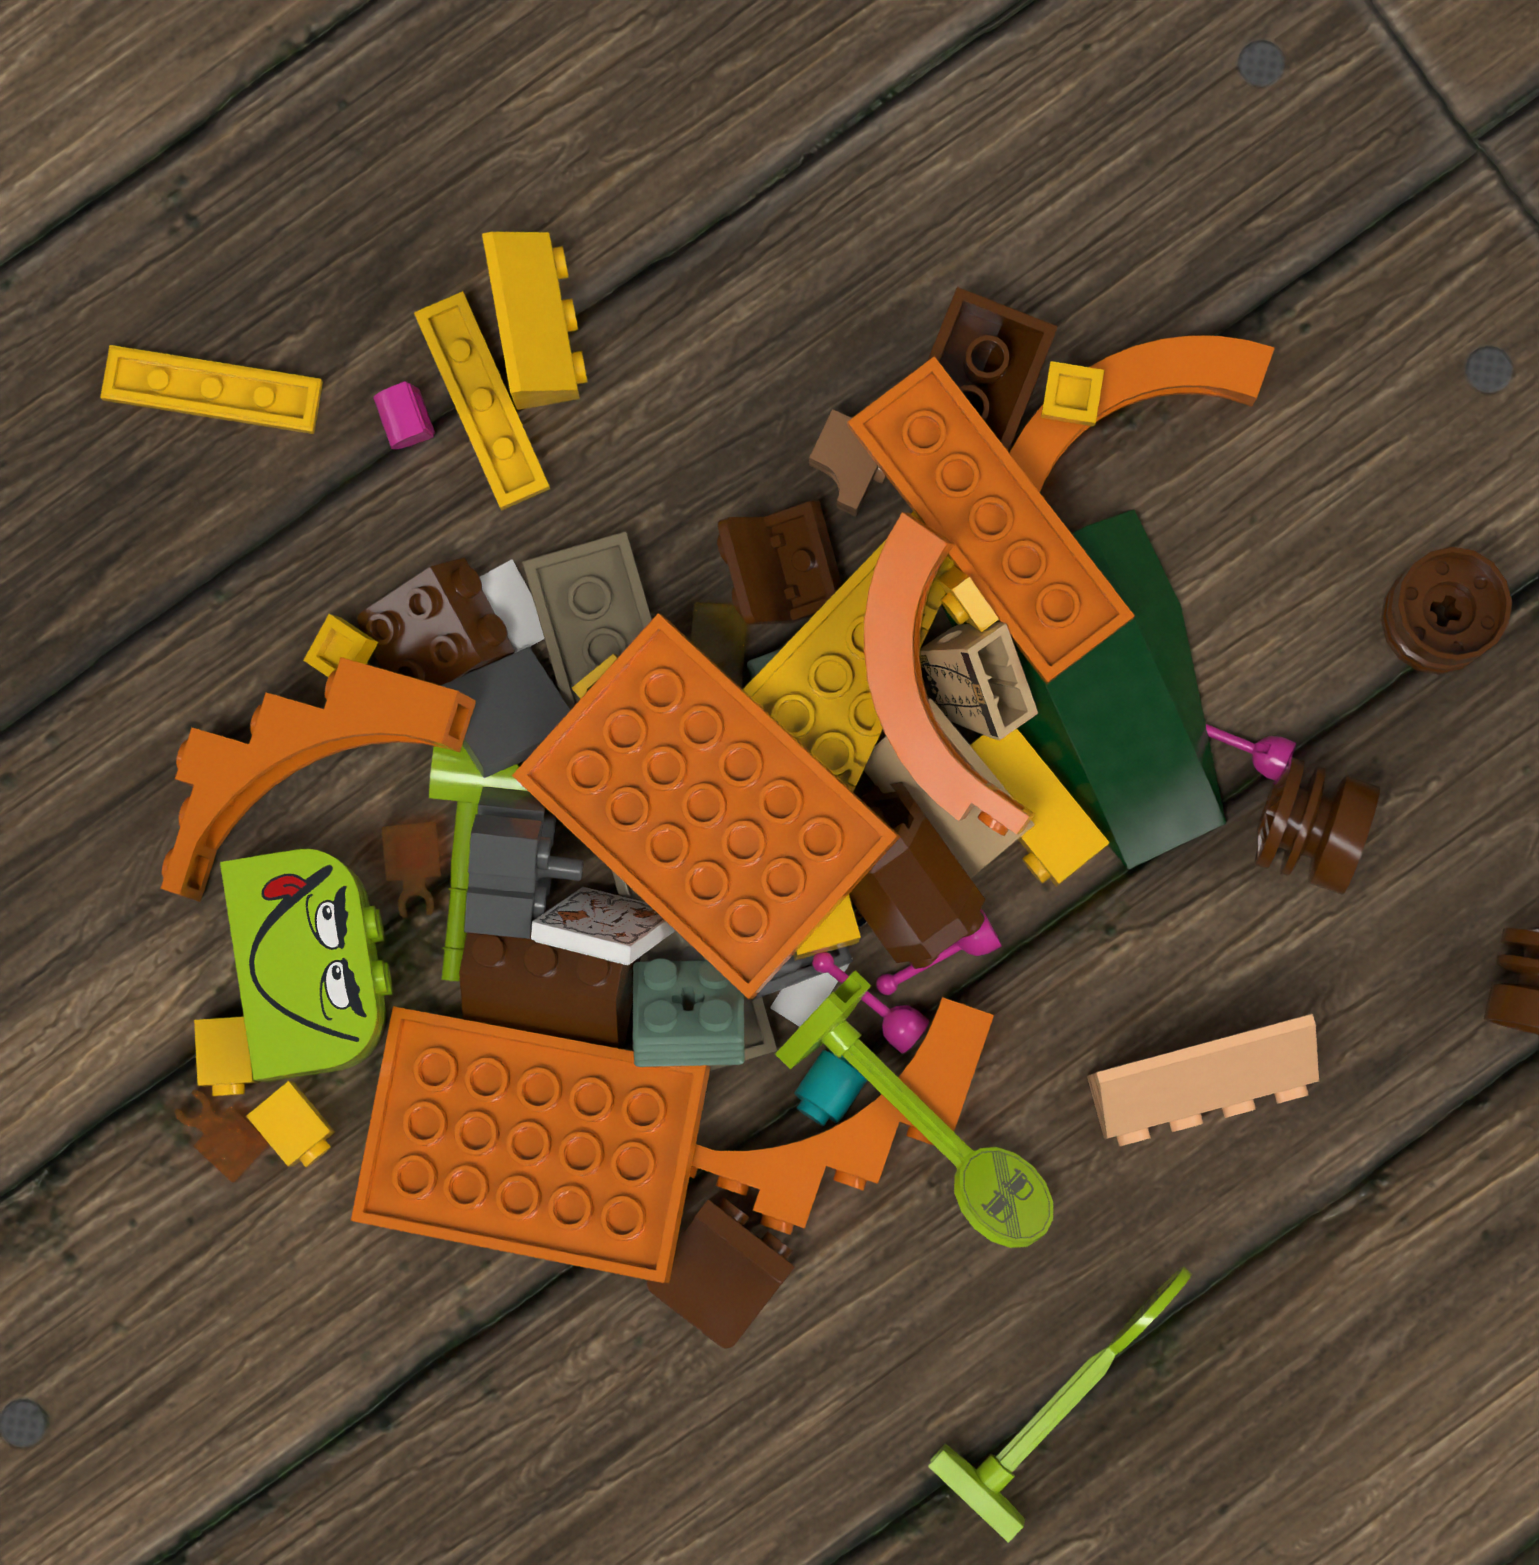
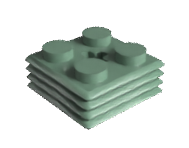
(685, 1015)

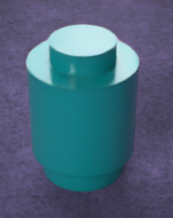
(829, 1088)

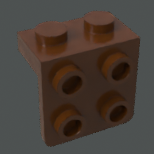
(779, 564)
(436, 625)
(723, 1273)

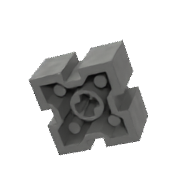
(512, 863)

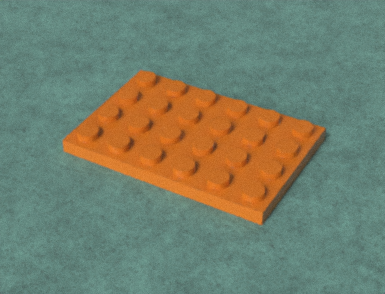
(705, 806)
(530, 1145)

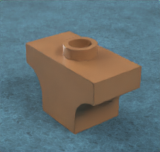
(846, 462)

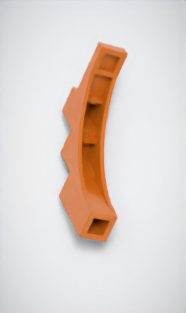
(230, 776)
(860, 1145)

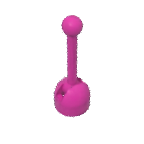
(1268, 755)
(977, 944)
(900, 1025)

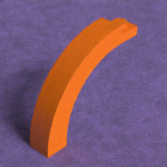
(1150, 370)
(897, 686)

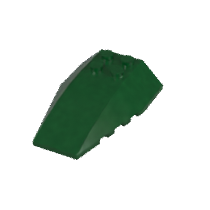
(1129, 714)

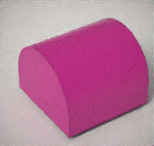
(404, 415)

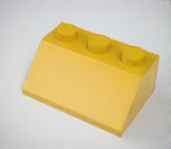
(534, 318)

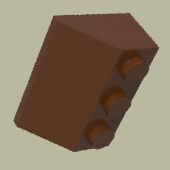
(993, 357)
(545, 989)

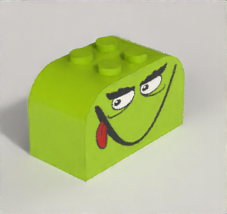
(305, 962)

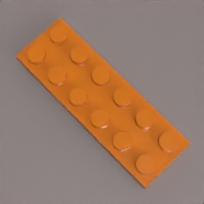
(1000, 524)

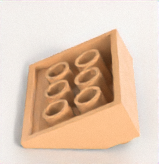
(1206, 1078)

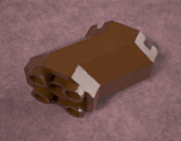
(918, 891)

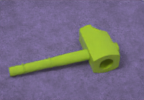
(459, 780)

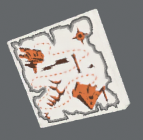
(601, 926)

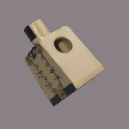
(978, 679)

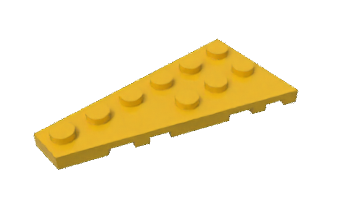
(820, 677)

